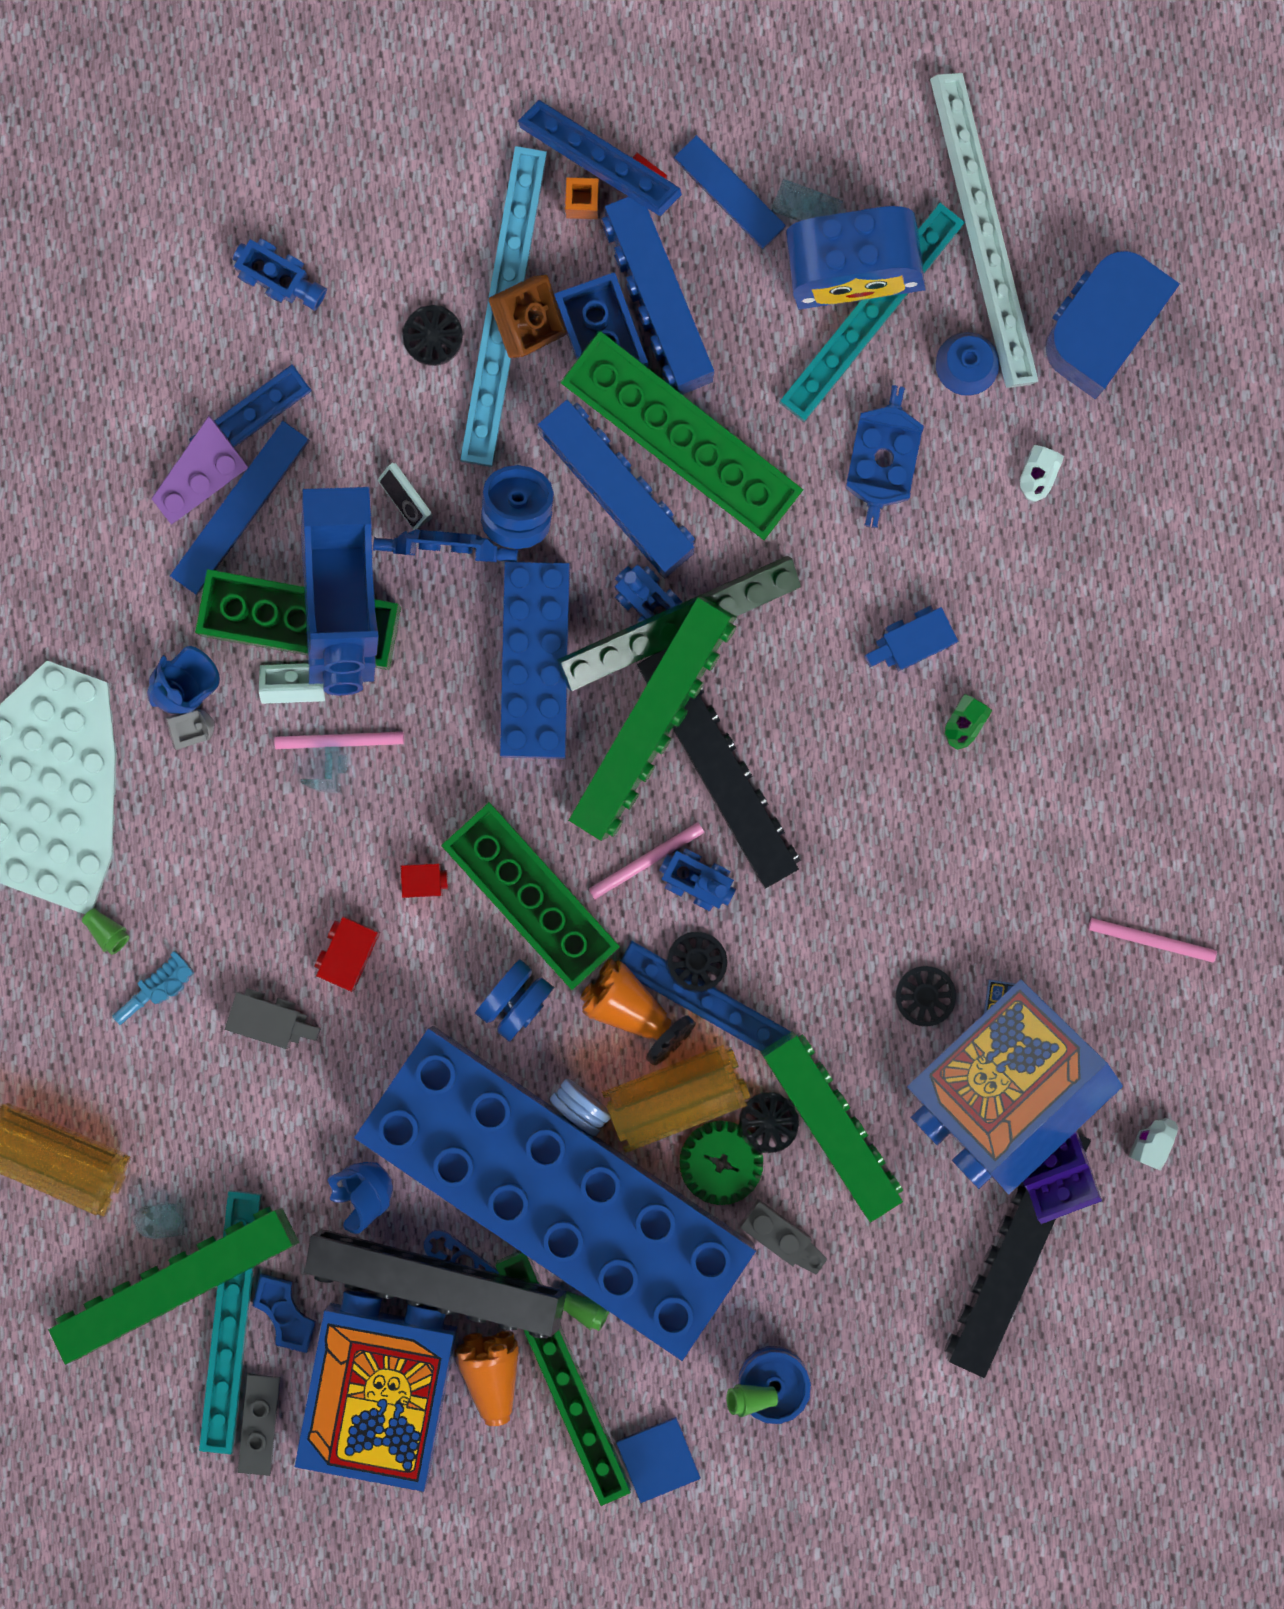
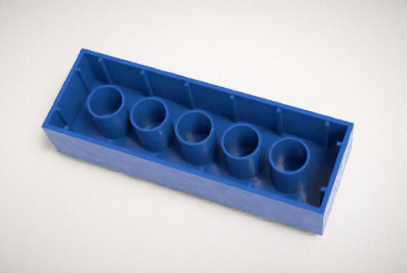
(556, 1192)

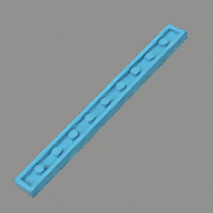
(509, 270)

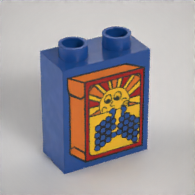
(1012, 1089)
(376, 1392)

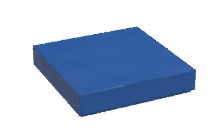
(658, 1459)

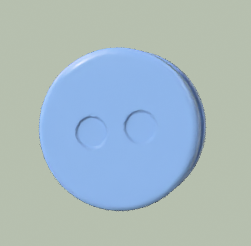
(580, 1107)

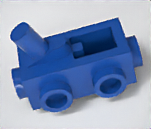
(640, 590)
(707, 884)

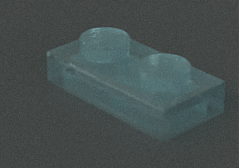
(803, 203)

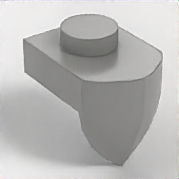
(190, 728)

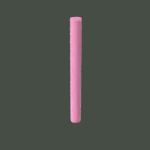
(339, 740)
(646, 860)
(1152, 940)

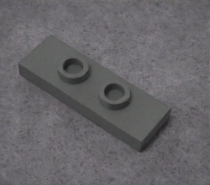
(259, 1424)

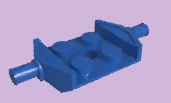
(884, 430)
(432, 540)

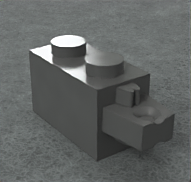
(268, 1021)
(782, 1237)

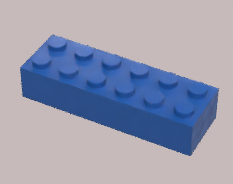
(659, 295)
(616, 489)
(531, 676)

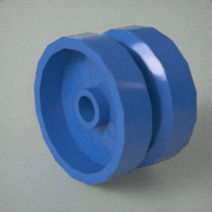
(517, 506)
(515, 1000)
(779, 1365)

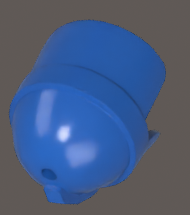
(183, 682)
(367, 1188)

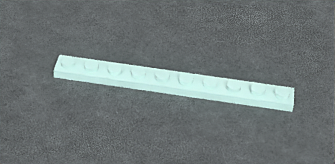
(984, 230)

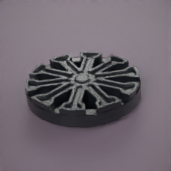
(432, 335)
(697, 961)
(925, 996)
(670, 1040)
(768, 1122)

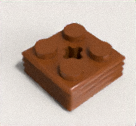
(527, 316)

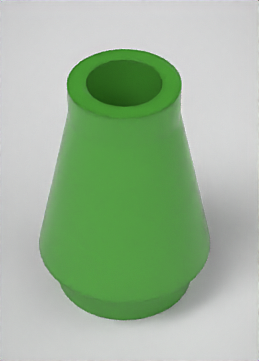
(106, 932)
(585, 1311)
(748, 1399)

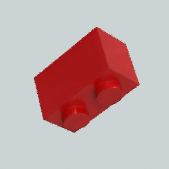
(346, 954)

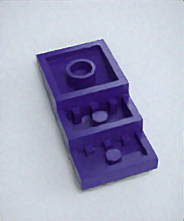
(1063, 1182)

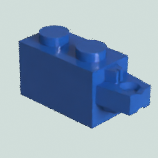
(913, 641)

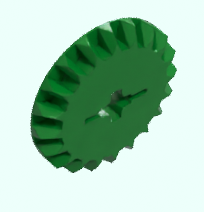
(700, 1172)

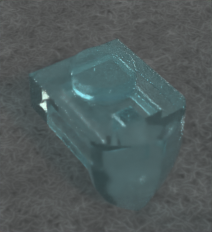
(334, 765)
(160, 1220)

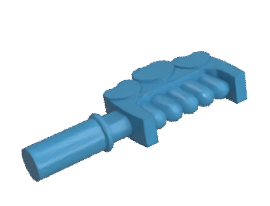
(162, 984)

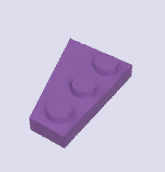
(201, 471)

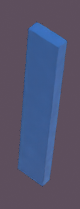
(600, 158)
(240, 507)
(710, 1005)

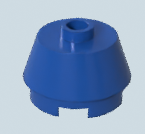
(967, 363)

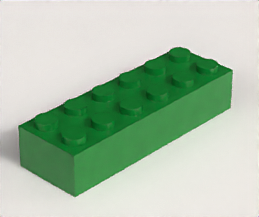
(274, 615)
(530, 896)
(833, 1129)

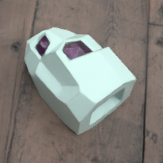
(1040, 472)
(1154, 1143)

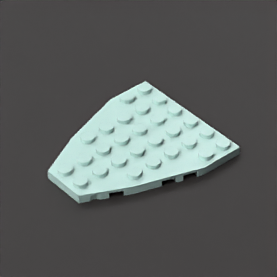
(57, 787)

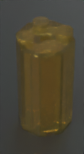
(676, 1097)
(59, 1160)

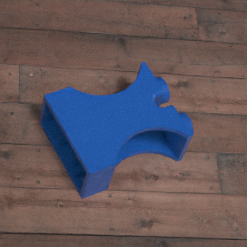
(339, 588)

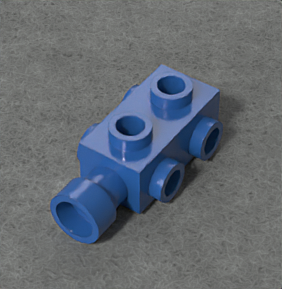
(273, 272)

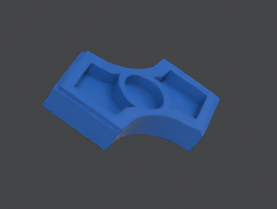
(276, 1300)

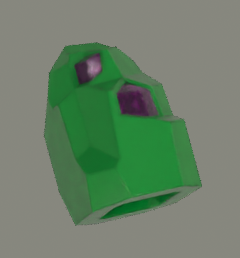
(966, 722)

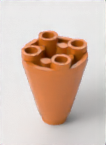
(624, 1002)
(490, 1373)

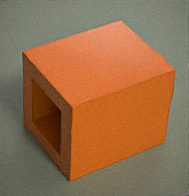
(582, 198)

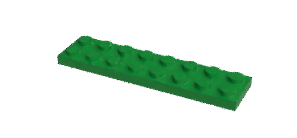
(681, 435)

